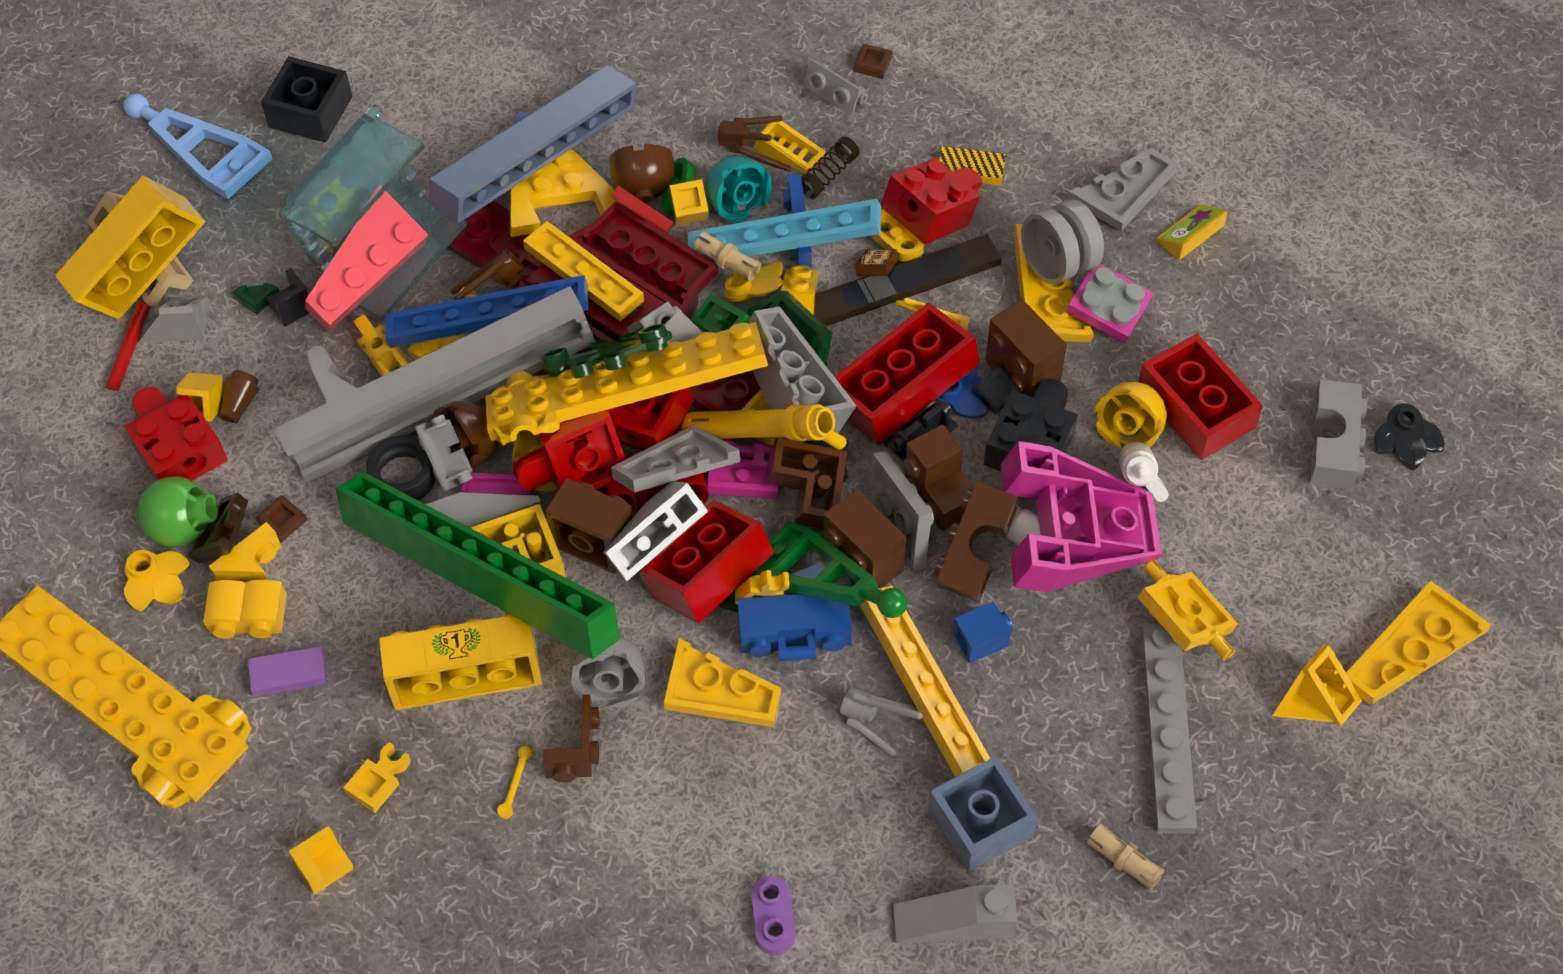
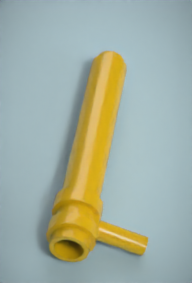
(794, 423)

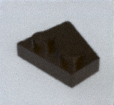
(221, 534)

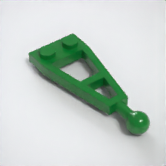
(795, 540)

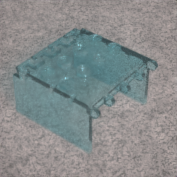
(348, 183)

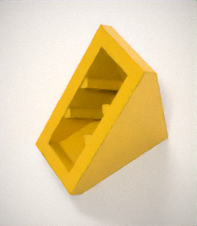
(1320, 691)

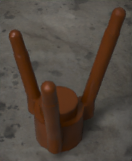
(736, 135)
(503, 268)

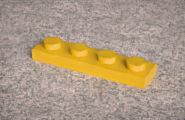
(572, 260)

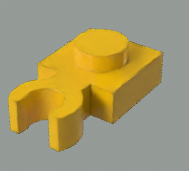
(763, 586)
(376, 782)

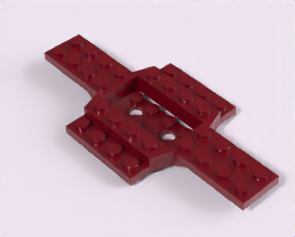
(638, 253)

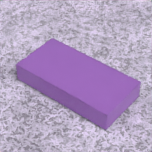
(287, 671)

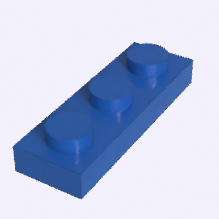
(794, 199)

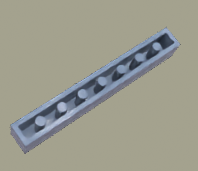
(531, 144)

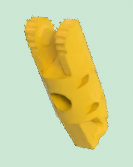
(376, 347)

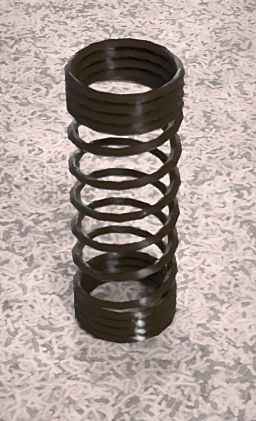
(814, 181)

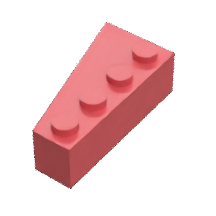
(365, 260)

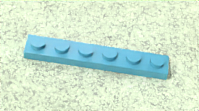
(799, 229)

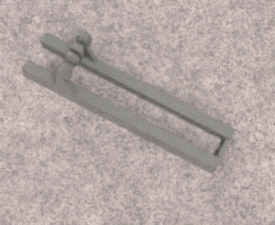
(394, 404)

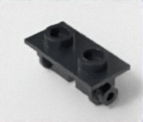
(928, 420)

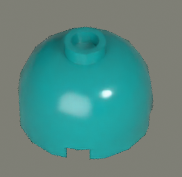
(737, 182)

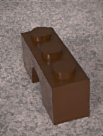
(985, 511)

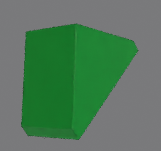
(718, 315)

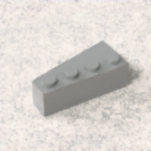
(794, 369)

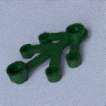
(612, 352)

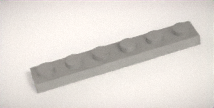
(1168, 732)

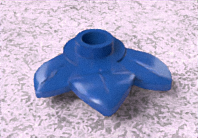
(963, 399)

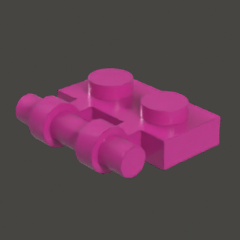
(744, 477)

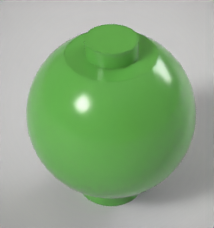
(175, 511)

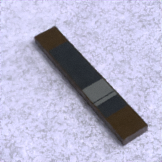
(906, 280)

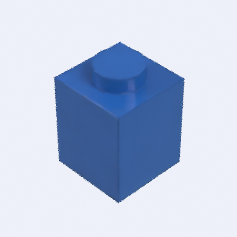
(982, 631)

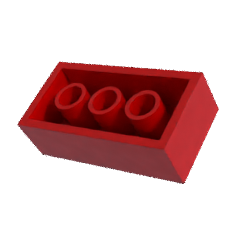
(907, 371)

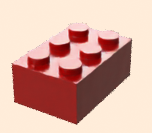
(1201, 396)
(707, 562)

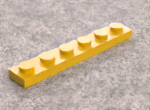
(927, 689)

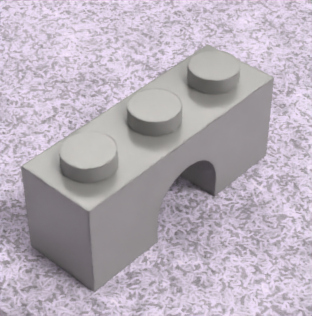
(1340, 409)

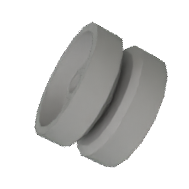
(1062, 241)

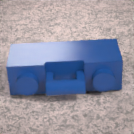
(792, 626)

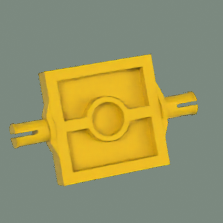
(1187, 610)

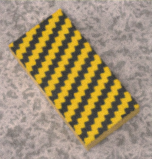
(986, 164)

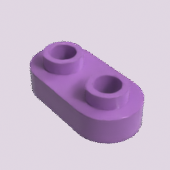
(773, 913)

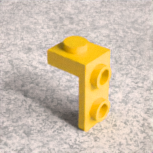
(802, 284)

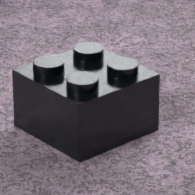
(307, 99)

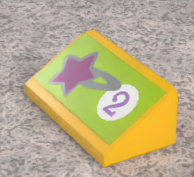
(1192, 230)

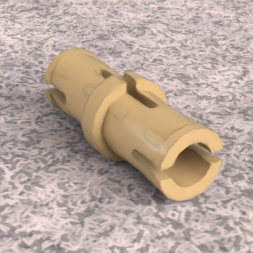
(727, 256)
(1125, 857)

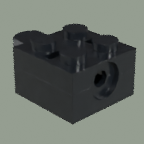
(1032, 420)

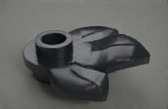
(1408, 440)

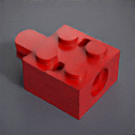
(932, 199)
(651, 419)
(173, 436)
(578, 451)

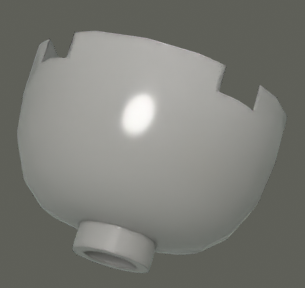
(615, 670)

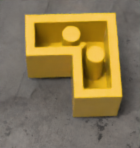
(527, 534)

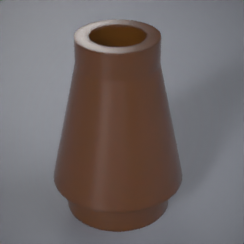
(238, 394)

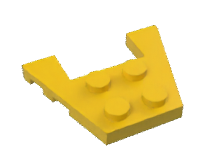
(558, 183)

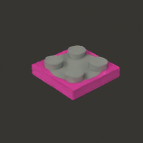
(1109, 302)

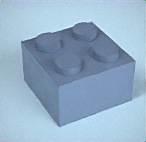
(982, 813)

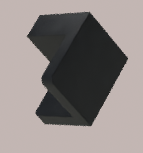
(290, 302)

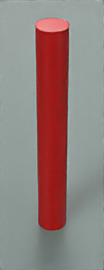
(128, 346)

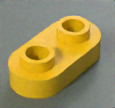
(898, 238)

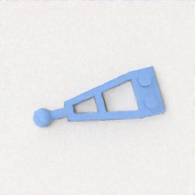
(224, 177)

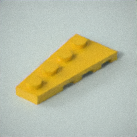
(1049, 299)

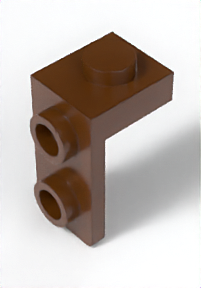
(569, 763)

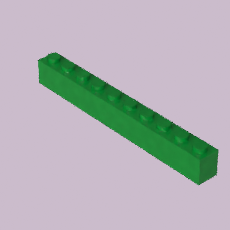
(480, 565)

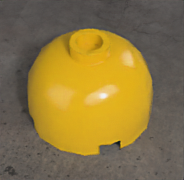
(1127, 410)

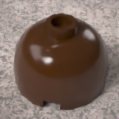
(642, 172)
(470, 426)

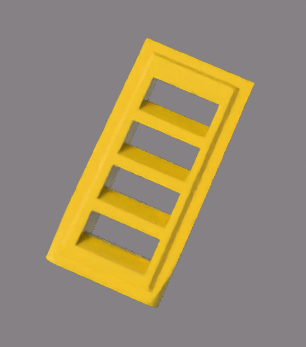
(785, 155)

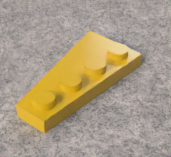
(1418, 639)

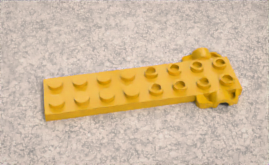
(546, 400)
(177, 741)

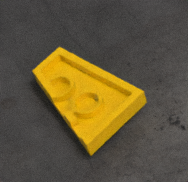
(713, 689)

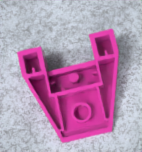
(1085, 519)

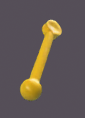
(505, 810)

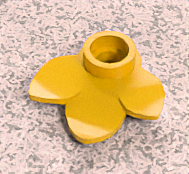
(766, 281)
(157, 581)

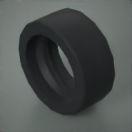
(402, 447)

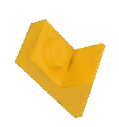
(247, 555)

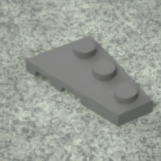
(1126, 190)
(674, 459)
(902, 501)

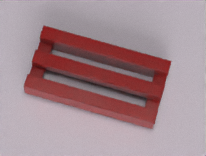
(642, 209)

